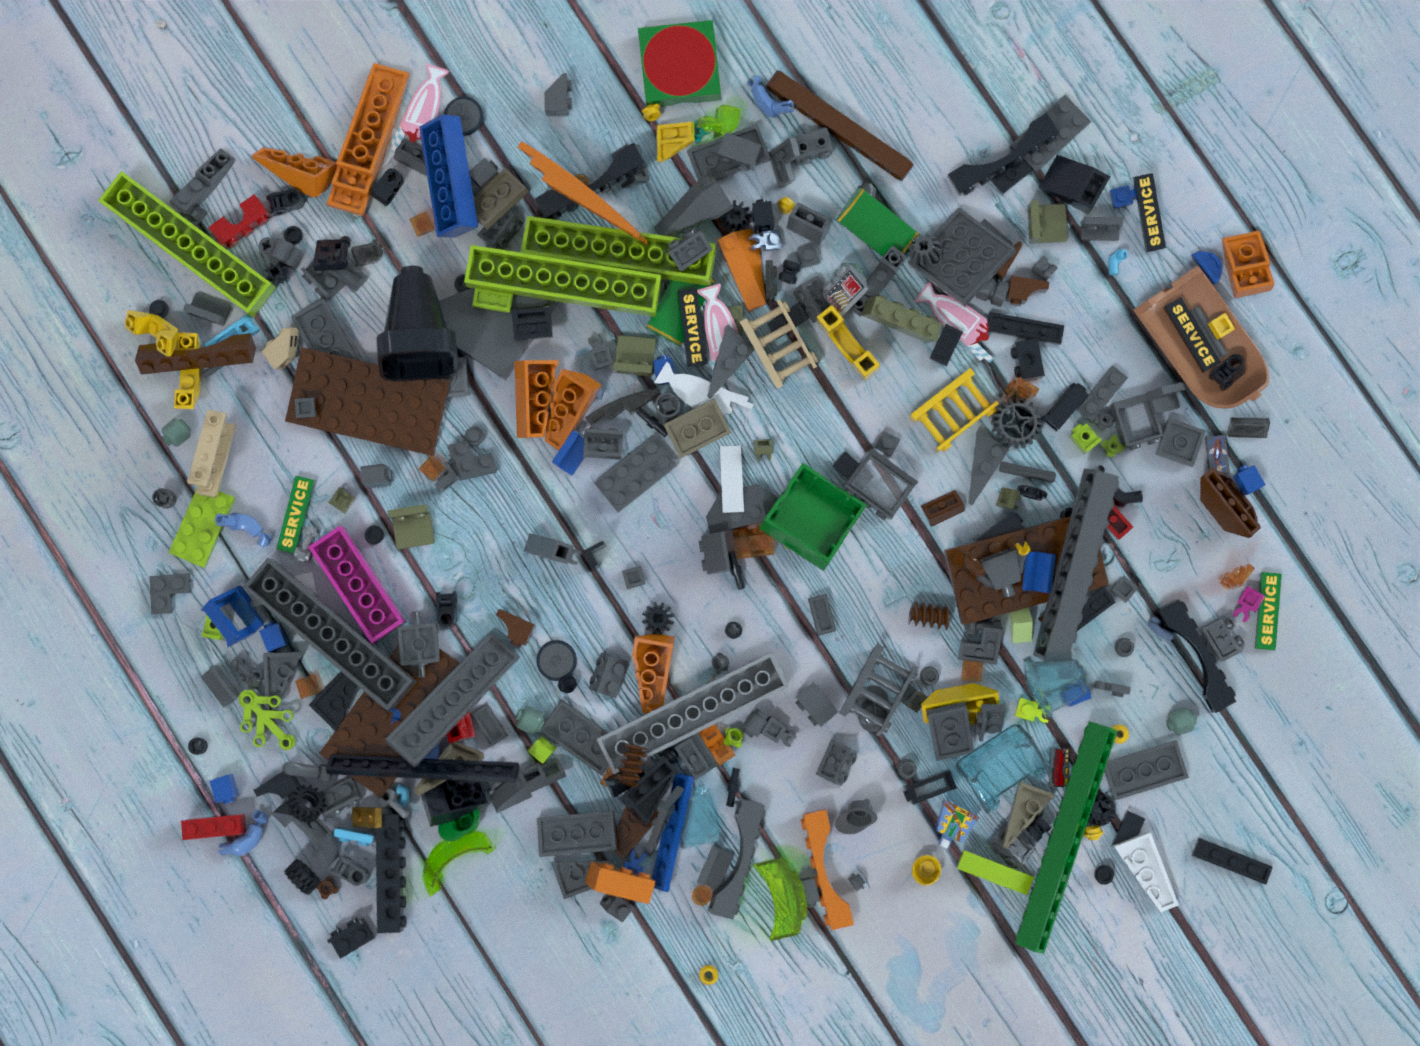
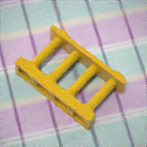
(951, 392)

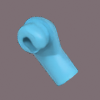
(1116, 258)
(404, 790)

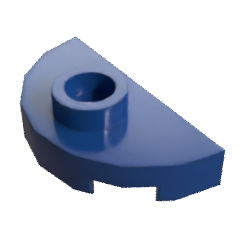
(1209, 264)

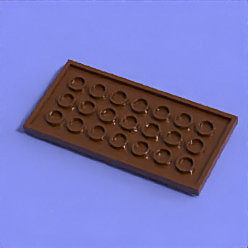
(364, 406)
(977, 601)
(370, 724)

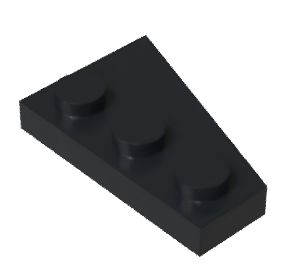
(335, 700)

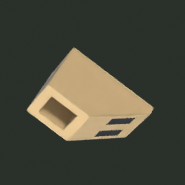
(283, 349)

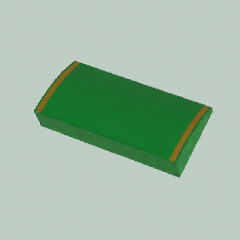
(875, 224)
(668, 320)

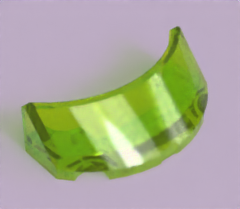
(447, 852)
(787, 897)

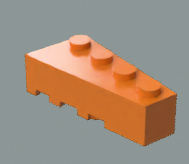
(533, 395)

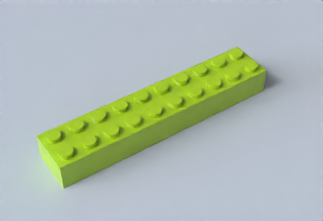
(187, 244)
(611, 249)
(563, 280)

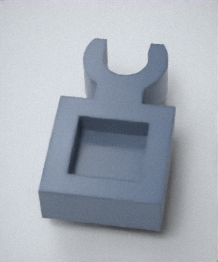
(769, 240)

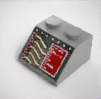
(845, 288)

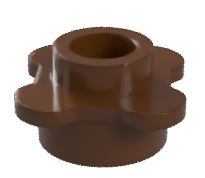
(332, 888)

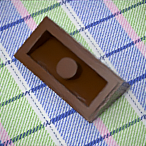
(943, 508)

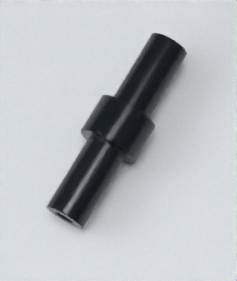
(652, 422)
(736, 570)
(732, 787)

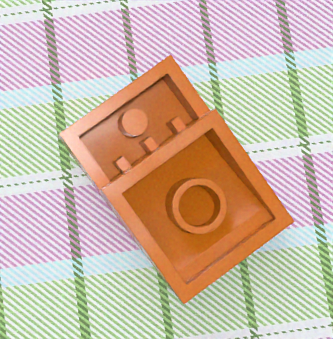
(1247, 264)

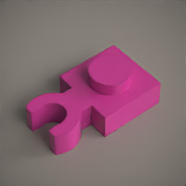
(1249, 600)

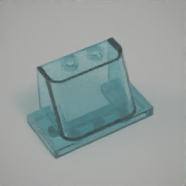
(1054, 683)

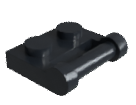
(326, 251)
(532, 328)

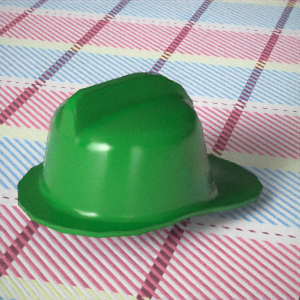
(459, 827)

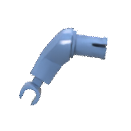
(765, 102)
(239, 521)
(249, 840)

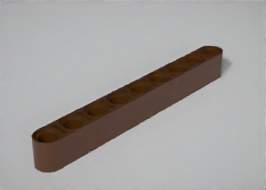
(840, 125)

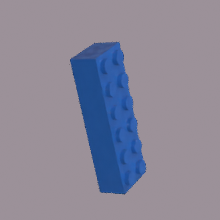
(448, 176)

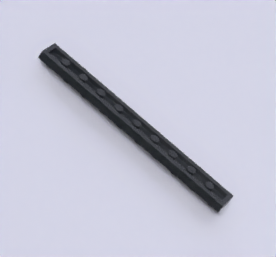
(427, 769)

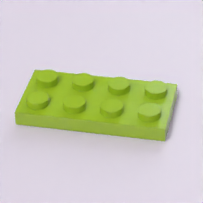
(198, 528)

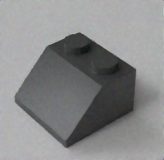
(715, 553)

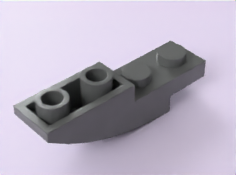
(204, 182)
(527, 781)

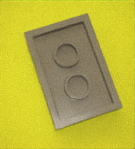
(498, 198)
(697, 428)

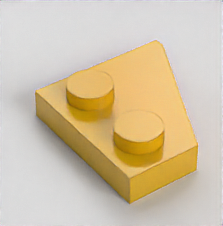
(673, 139)

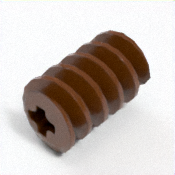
(929, 615)
(631, 764)

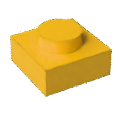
(1221, 326)

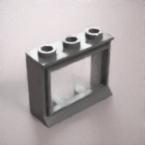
(879, 484)

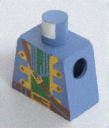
(954, 823)

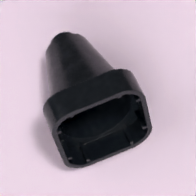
(415, 332)

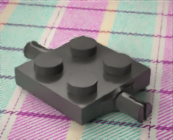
(418, 644)

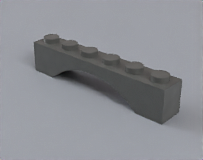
(726, 897)

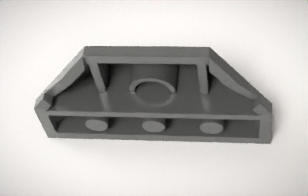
(756, 507)

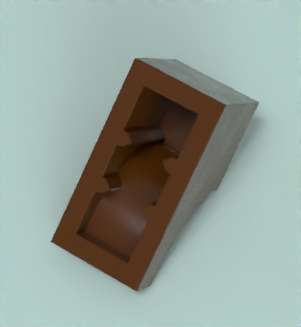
(1021, 288)
(518, 629)

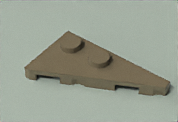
(453, 751)
(1025, 807)

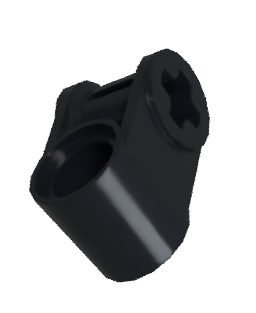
(386, 188)
(281, 201)
(1225, 374)
(445, 607)

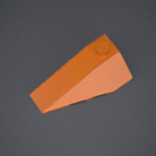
(302, 173)
(744, 266)
(570, 402)
(652, 664)

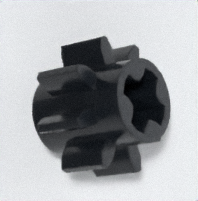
(275, 269)

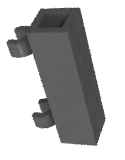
(550, 549)

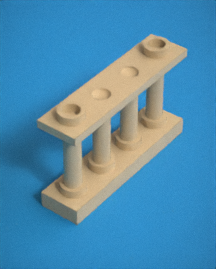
(759, 343)
(211, 454)

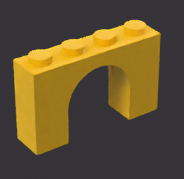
(836, 330)

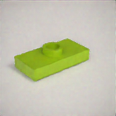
(492, 300)

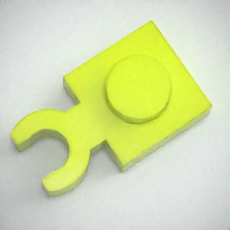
(1028, 710)

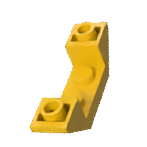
(146, 323)
(190, 379)

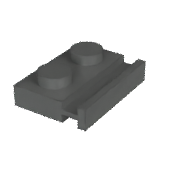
(696, 756)

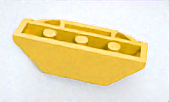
(971, 694)

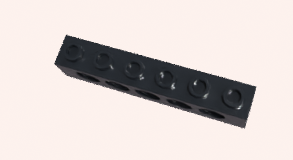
(385, 922)

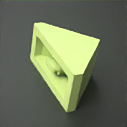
(1021, 625)

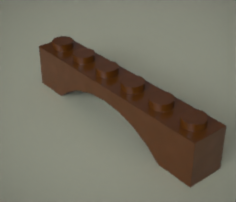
(231, 351)

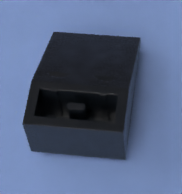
(1074, 183)
(453, 800)

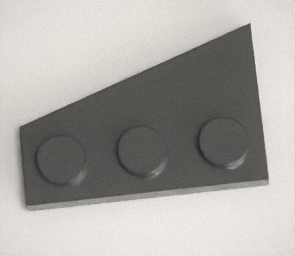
(572, 876)

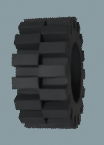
(302, 811)
(302, 877)

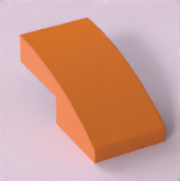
(715, 743)

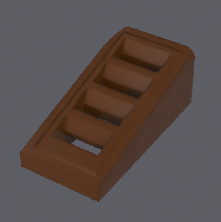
(1001, 273)

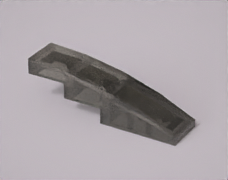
(630, 403)

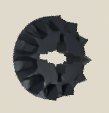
(1032, 492)
(1107, 816)

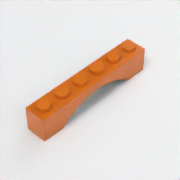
(837, 909)

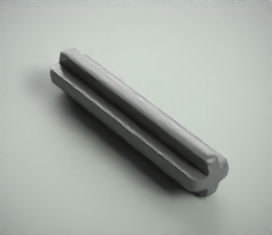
(1202, 322)
(1028, 472)

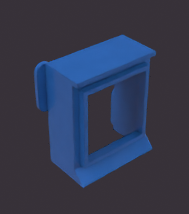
(240, 602)

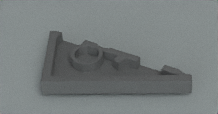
(732, 353)
(987, 457)
(278, 673)
(662, 818)

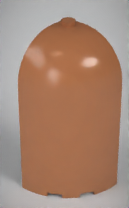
(1199, 292)

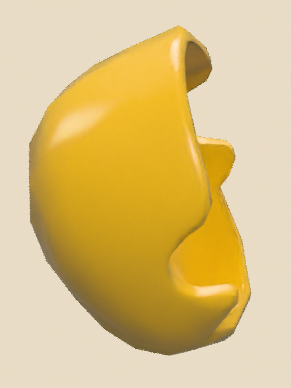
(926, 870)

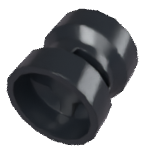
(789, 272)
(1034, 831)

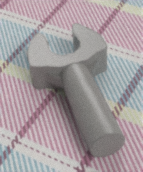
(392, 802)

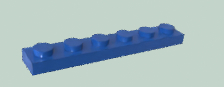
(671, 836)

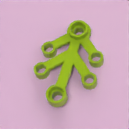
(264, 718)

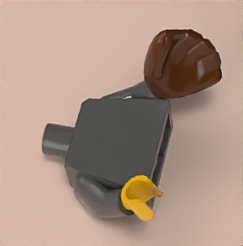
(999, 569)

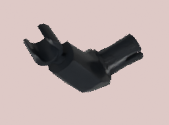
(1121, 498)

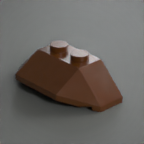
(1228, 504)

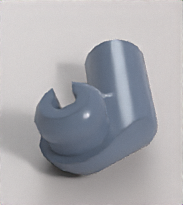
(1158, 630)

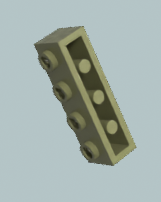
(902, 319)

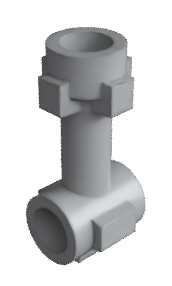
(304, 554)

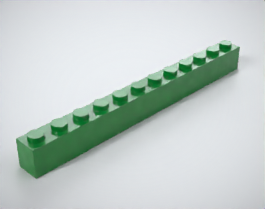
(1066, 837)

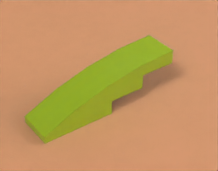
(995, 872)

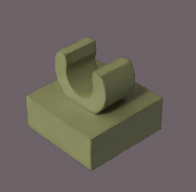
(763, 446)
(1007, 498)
(342, 500)

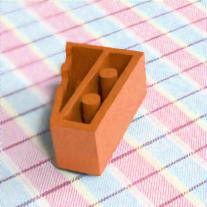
(620, 882)

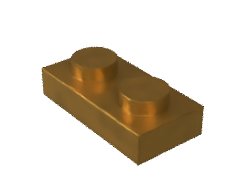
(366, 817)

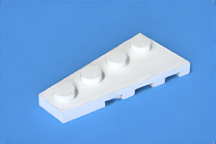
(1147, 867)

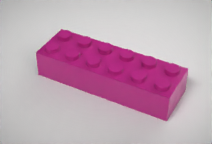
(357, 584)

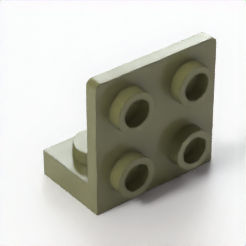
(1047, 223)
(634, 356)
(412, 526)

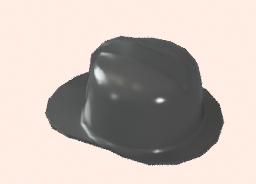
(873, 708)
(856, 818)

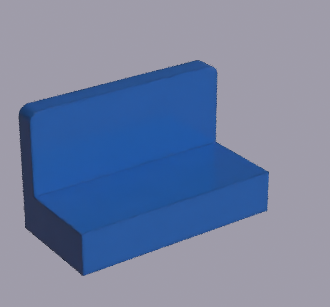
(570, 454)
(1038, 571)

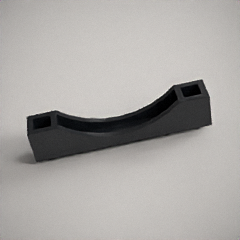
(626, 163)
(968, 176)
(1215, 690)

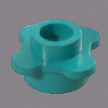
(697, 136)

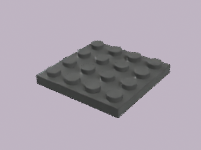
(967, 259)

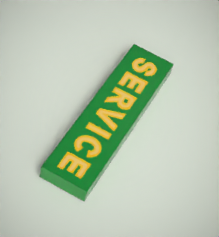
(295, 514)
(1268, 611)

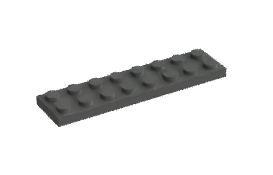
(452, 699)

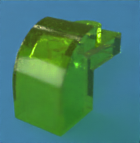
(725, 120)

